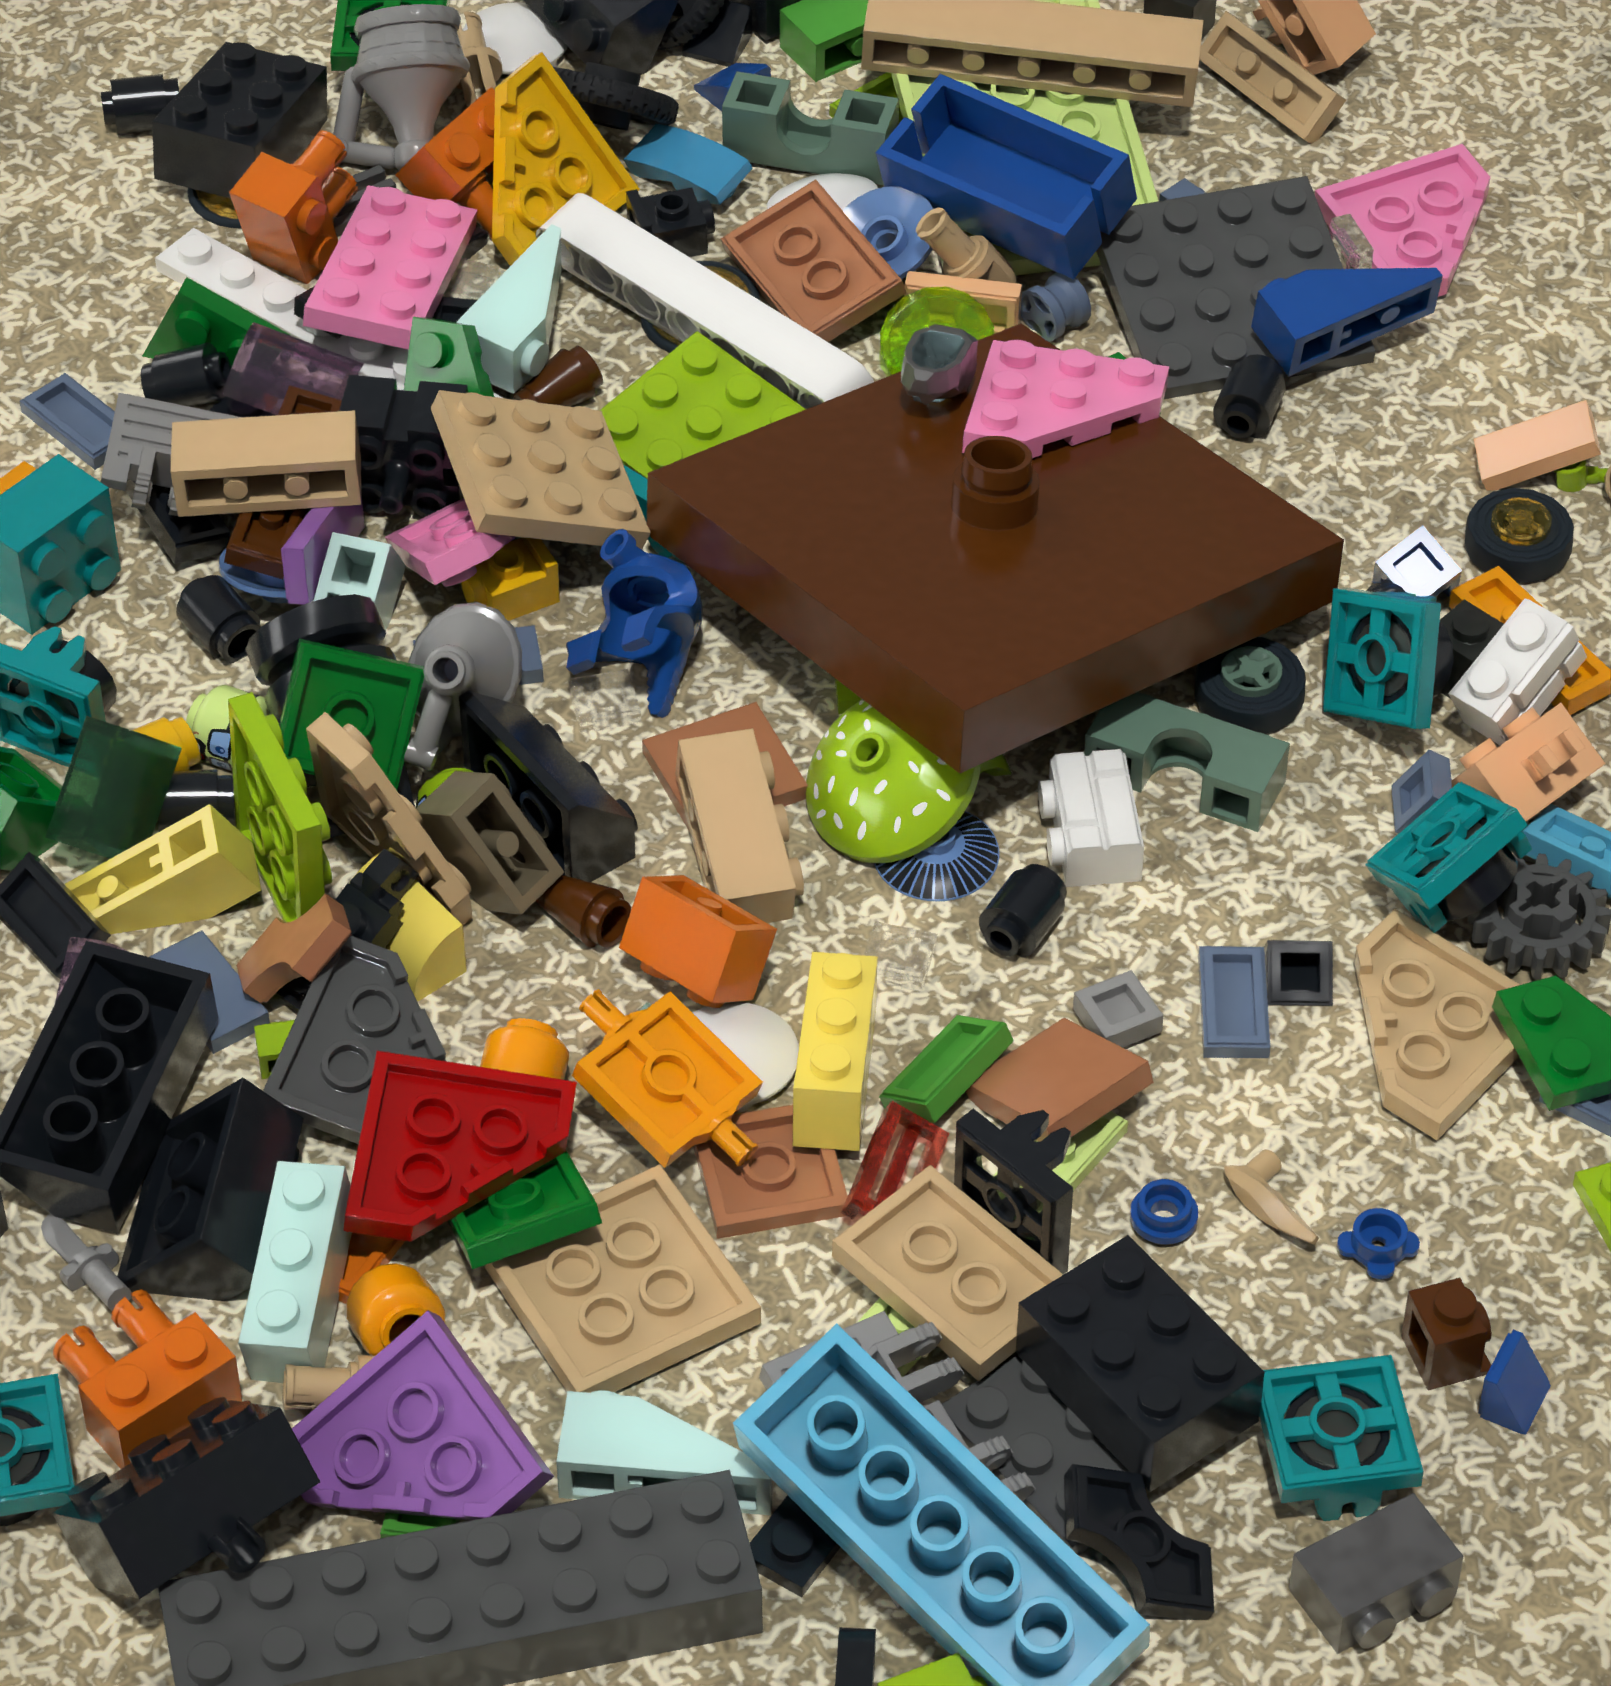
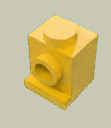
(516, 579)

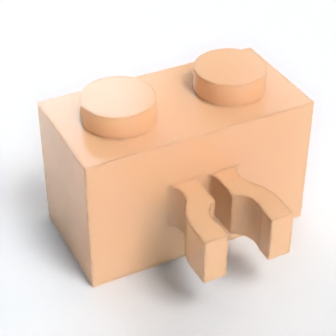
(1317, 32)
(1536, 763)

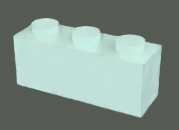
(297, 1271)

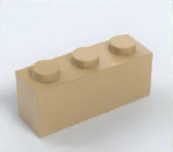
(266, 463)
(737, 825)

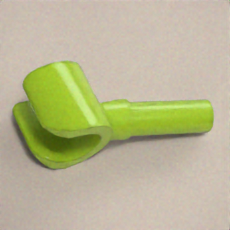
(1578, 475)

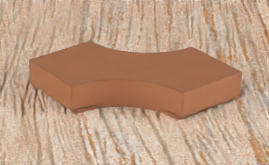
(294, 949)

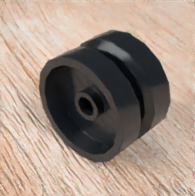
(336, 621)

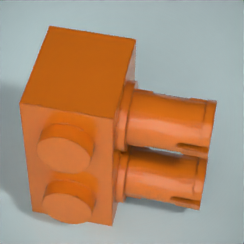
(456, 161)
(292, 207)
(153, 1385)

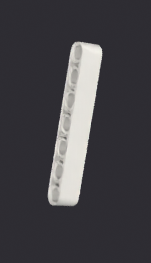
(690, 298)

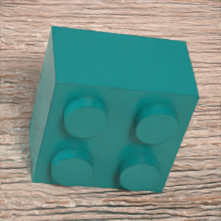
(54, 543)

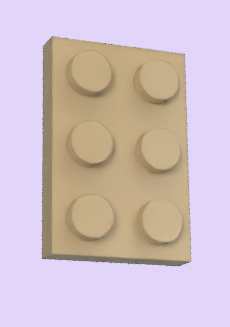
(946, 1264)

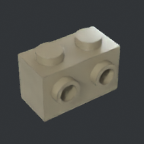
(489, 841)

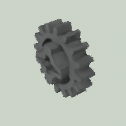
(1541, 919)

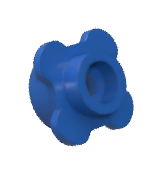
(1382, 1226)

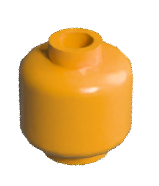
(526, 1048)
(387, 1303)

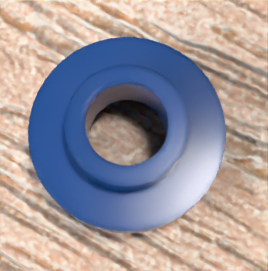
(1164, 1196)

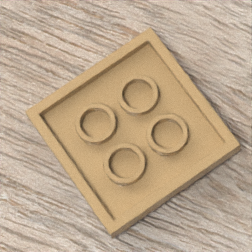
(538, 469)
(627, 1291)

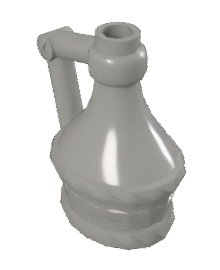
(409, 68)
(487, 664)

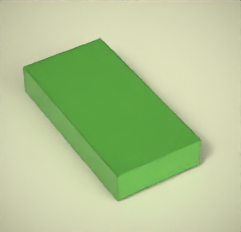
(948, 1066)

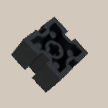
(401, 446)

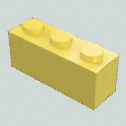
(835, 1051)

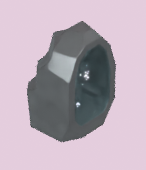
(938, 363)

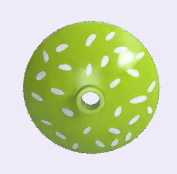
(884, 804)

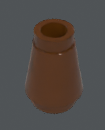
(565, 379)
(587, 910)

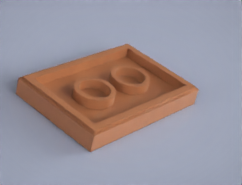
(813, 263)

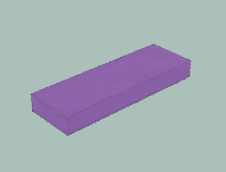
(307, 548)

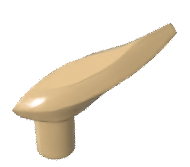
(1263, 1201)

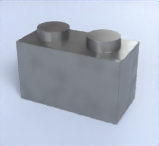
(1376, 1574)

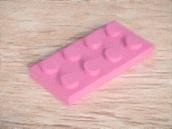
(390, 266)

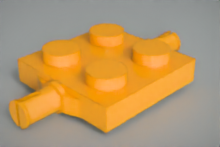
(667, 1078)

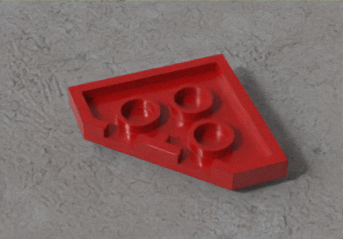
(447, 1139)

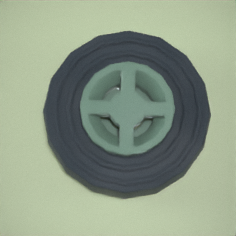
(1271, 687)

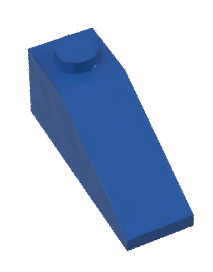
(1338, 309)

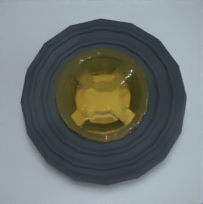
(1520, 533)

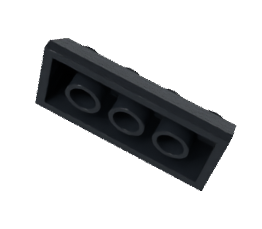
(104, 1083)

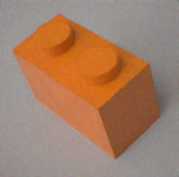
(697, 940)

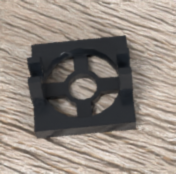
(1024, 1164)

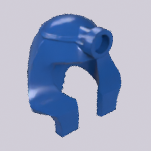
(648, 621)

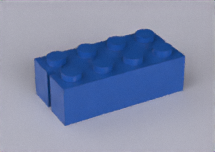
(1009, 175)

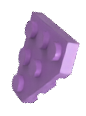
(419, 1436)

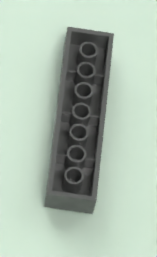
(480, 1597)

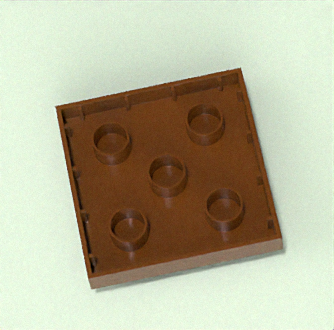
(985, 583)

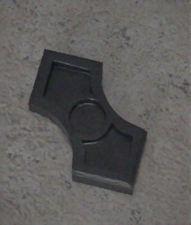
(1162, 1566)

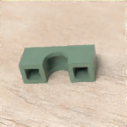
(771, 131)
(1238, 766)

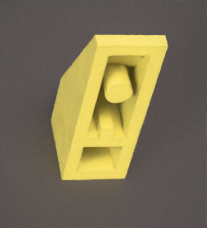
(172, 876)

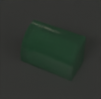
(112, 789)

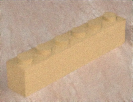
(1037, 47)

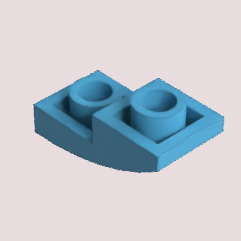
(688, 162)

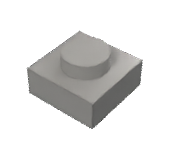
(1118, 1010)

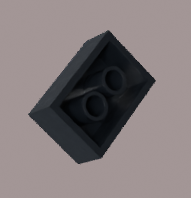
(233, 112)
(1139, 1362)
(182, 1491)

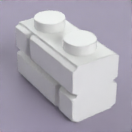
(1518, 670)
(1093, 818)

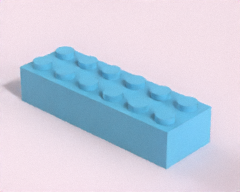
(936, 1525)

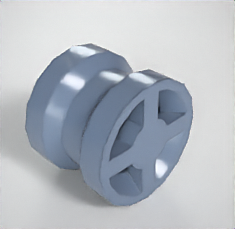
(1055, 306)

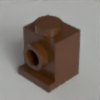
(1455, 1333)

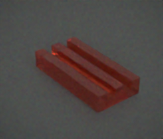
(914, 1125)

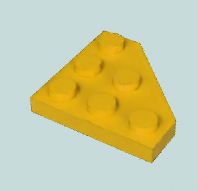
(545, 156)

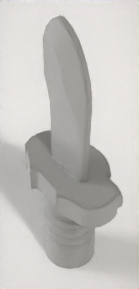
(85, 1264)

